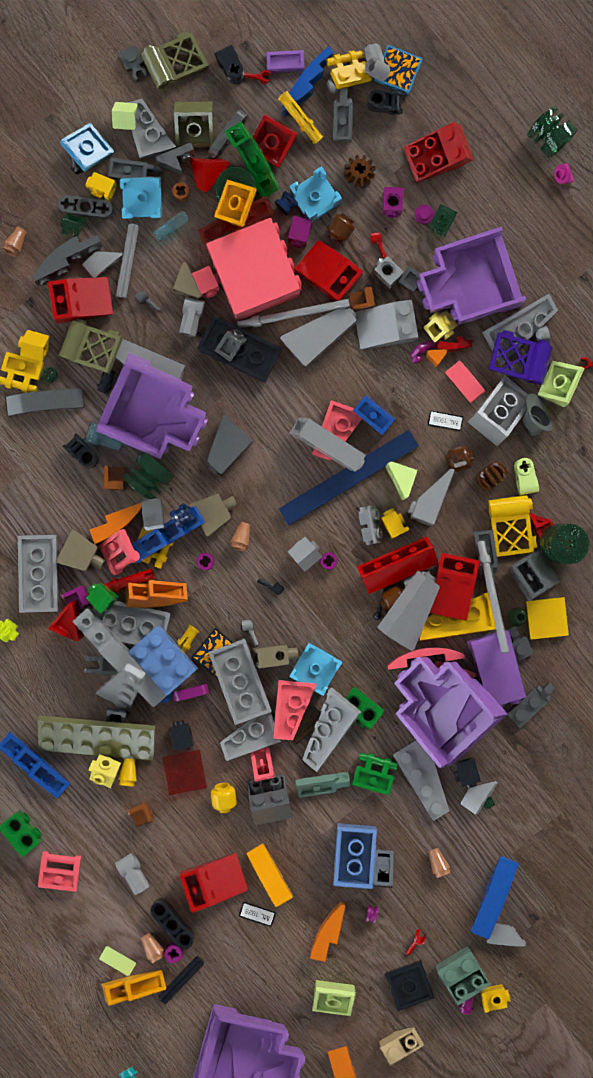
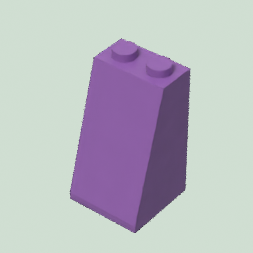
(495, 670)

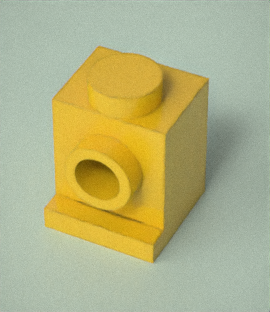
(101, 186)
(394, 523)
(490, 993)

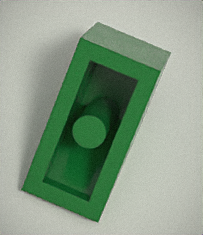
(101, 597)

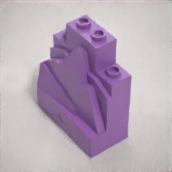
(472, 278)
(151, 410)
(445, 709)
(246, 1048)

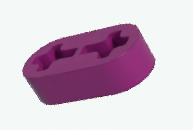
(190, 692)

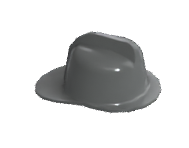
(536, 417)

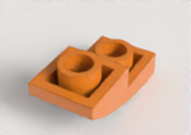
(341, 1063)

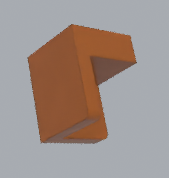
(362, 300)
(113, 478)
(141, 813)

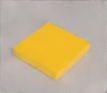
(547, 618)

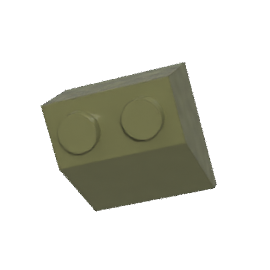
(194, 123)

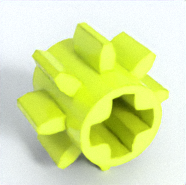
(8, 630)

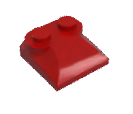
(274, 139)

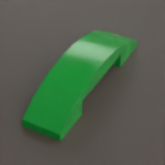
(253, 158)

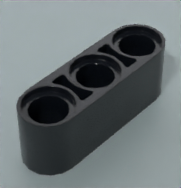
(169, 914)

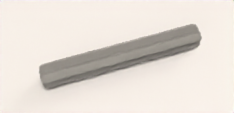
(127, 261)

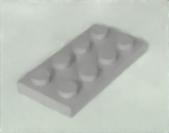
(38, 573)
(133, 623)
(240, 681)

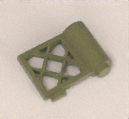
(159, 63)
(77, 340)

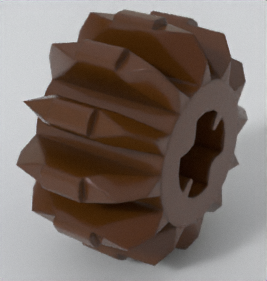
(365, 166)
(491, 475)

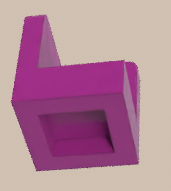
(79, 594)

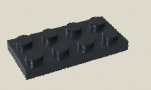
(254, 357)

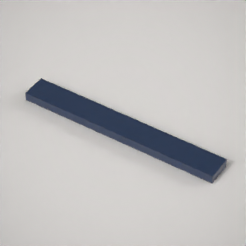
(346, 478)

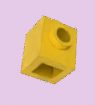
(34, 345)

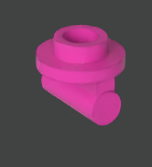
(563, 174)

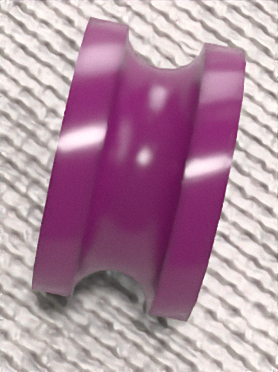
(200, 557)
(332, 564)
(371, 914)

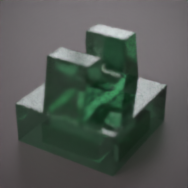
(72, 222)

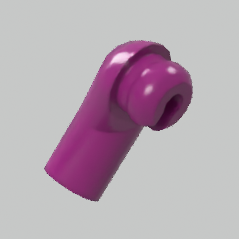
(415, 355)

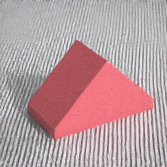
(262, 764)

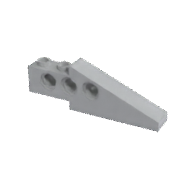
(116, 652)

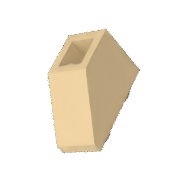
(400, 1044)

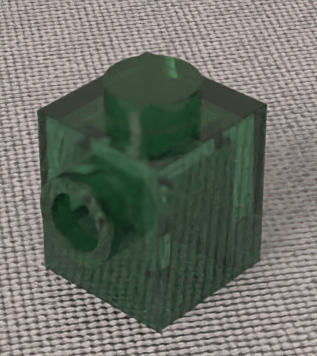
(442, 221)

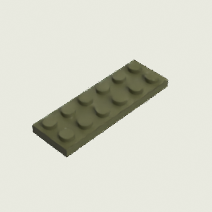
(96, 738)

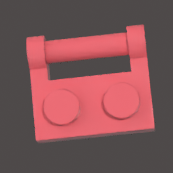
(114, 547)
(59, 878)

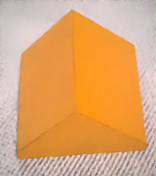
(235, 203)

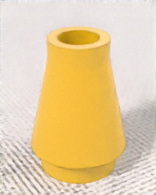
(128, 773)

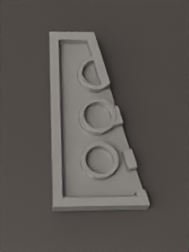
(522, 323)
(122, 687)
(332, 726)
(423, 777)

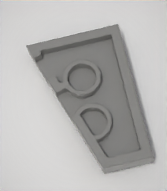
(148, 134)
(250, 737)

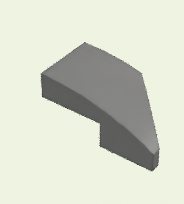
(100, 261)
(477, 796)
(505, 935)

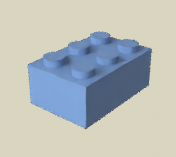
(163, 660)
(355, 856)

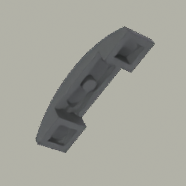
(44, 401)

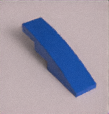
(303, 87)
(164, 536)
(33, 764)
(494, 897)

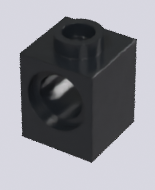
(181, 735)

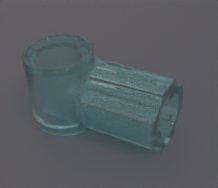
(100, 439)

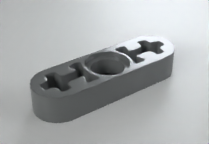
(222, 140)
(80, 200)

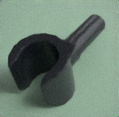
(277, 588)

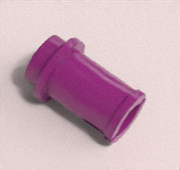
(466, 1006)

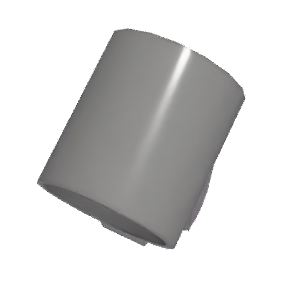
(375, 63)
(192, 313)
(130, 869)

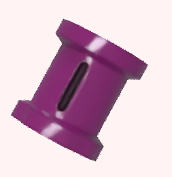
(168, 954)

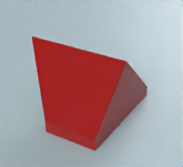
(207, 171)
(64, 622)

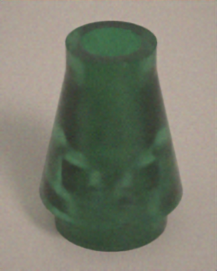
(512, 616)

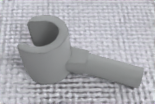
(247, 625)

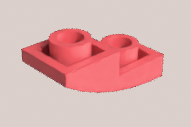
(465, 382)

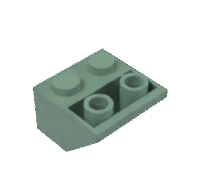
(462, 975)

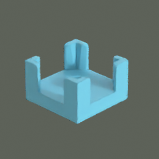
(315, 195)
(141, 197)
(315, 667)

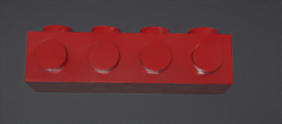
(397, 567)

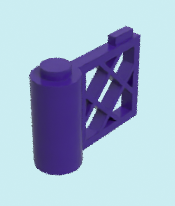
(536, 358)

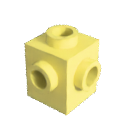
(440, 326)
(104, 770)

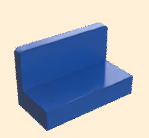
(374, 414)

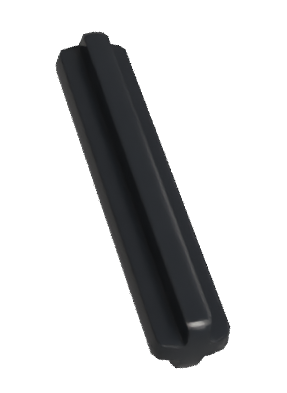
(186, 974)

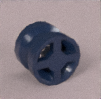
(286, 202)
(182, 515)

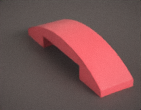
(401, 661)

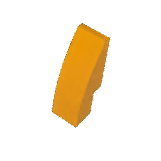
(269, 875)
(133, 987)

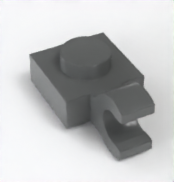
(409, 280)
(520, 645)

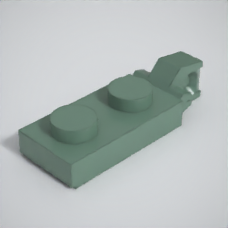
(322, 784)

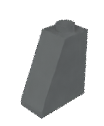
(227, 446)

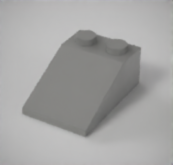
(386, 325)
(500, 411)
(428, 505)

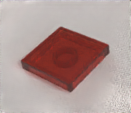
(184, 772)

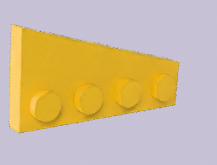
(479, 620)

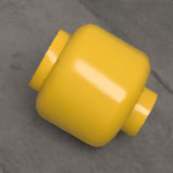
(223, 797)

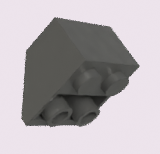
(533, 575)
(269, 800)

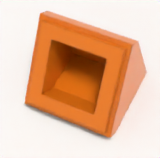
(436, 356)

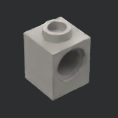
(387, 280)

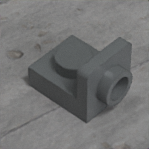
(230, 344)

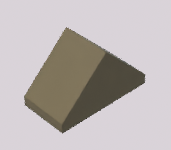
(185, 284)

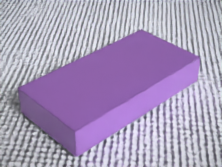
(285, 61)

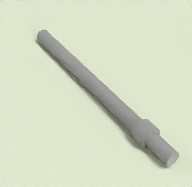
(257, 321)
(485, 562)

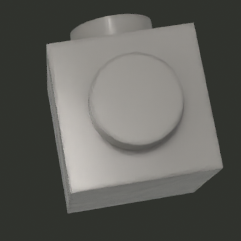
(305, 553)

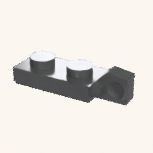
(342, 118)
(488, 537)
(530, 705)

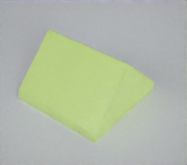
(560, 383)
(402, 478)
(333, 998)

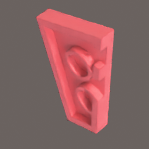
(339, 421)
(290, 707)

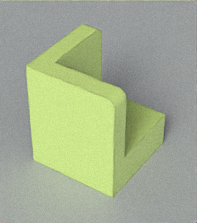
(124, 115)

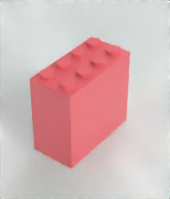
(254, 269)

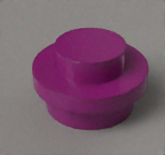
(424, 214)

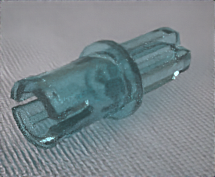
(171, 225)

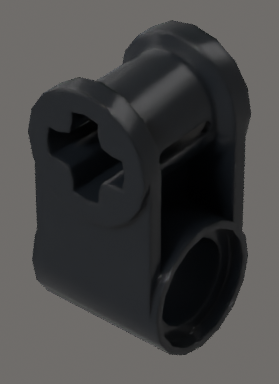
(229, 62)
(387, 103)
(78, 449)

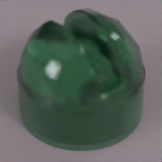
(52, 377)

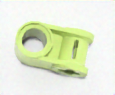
(526, 481)

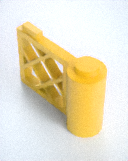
(512, 509)

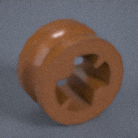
(175, 193)

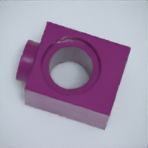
(396, 194)
(299, 232)

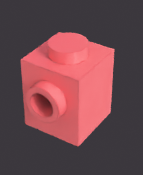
(206, 282)

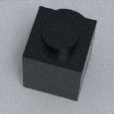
(466, 773)

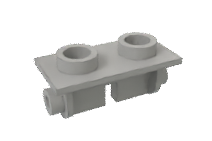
(370, 516)

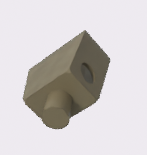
(214, 512)
(80, 553)
(265, 656)

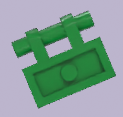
(371, 779)

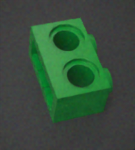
(365, 704)
(16, 836)

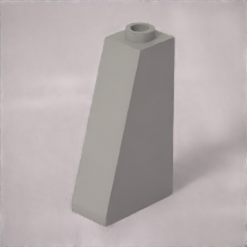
(317, 336)
(157, 361)
(327, 444)
(410, 611)

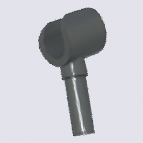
(142, 297)

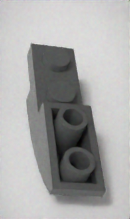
(58, 261)

